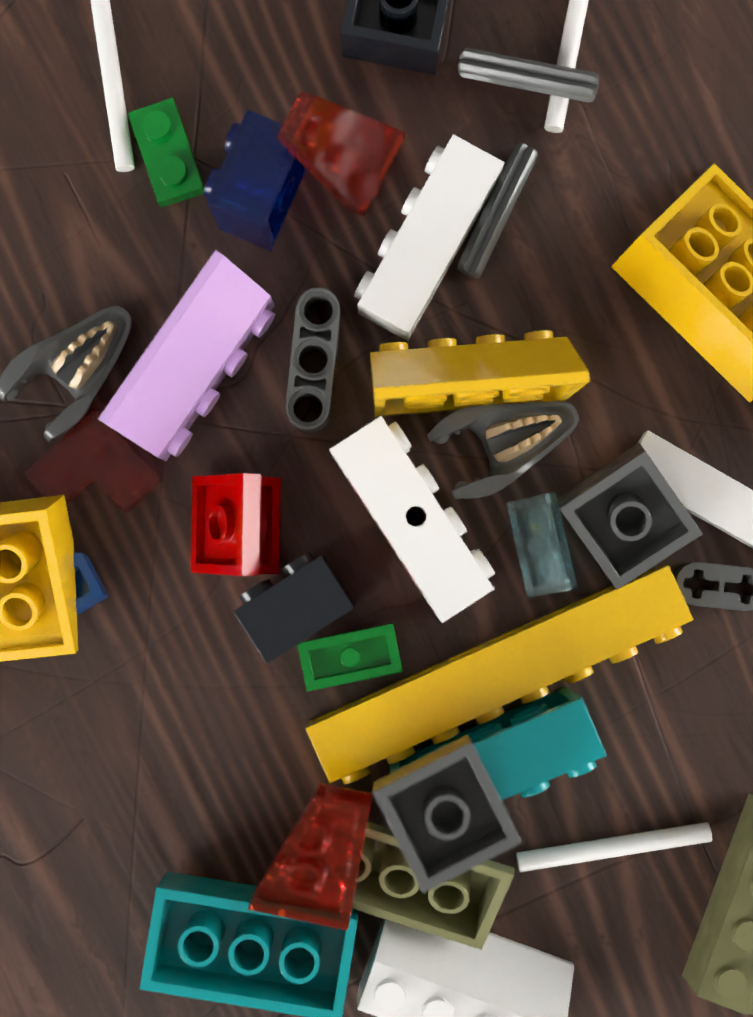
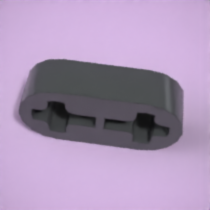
(719, 575)

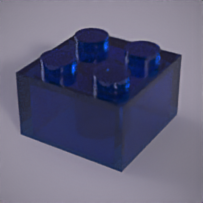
(255, 182)

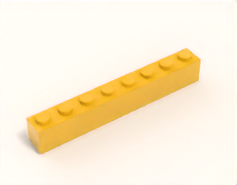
(497, 673)

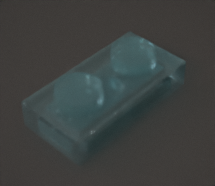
(541, 545)

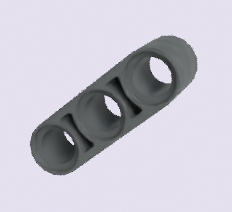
(309, 338)

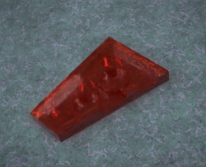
(341, 148)
(319, 861)

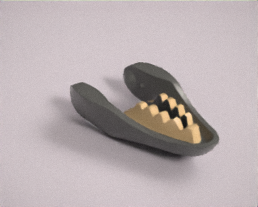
(77, 359)
(512, 438)

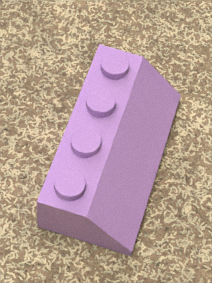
(190, 359)

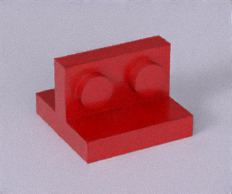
(235, 524)

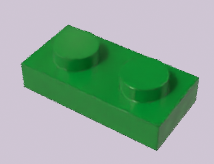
(166, 152)
(349, 657)

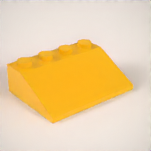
(700, 273)
(474, 374)
(37, 579)

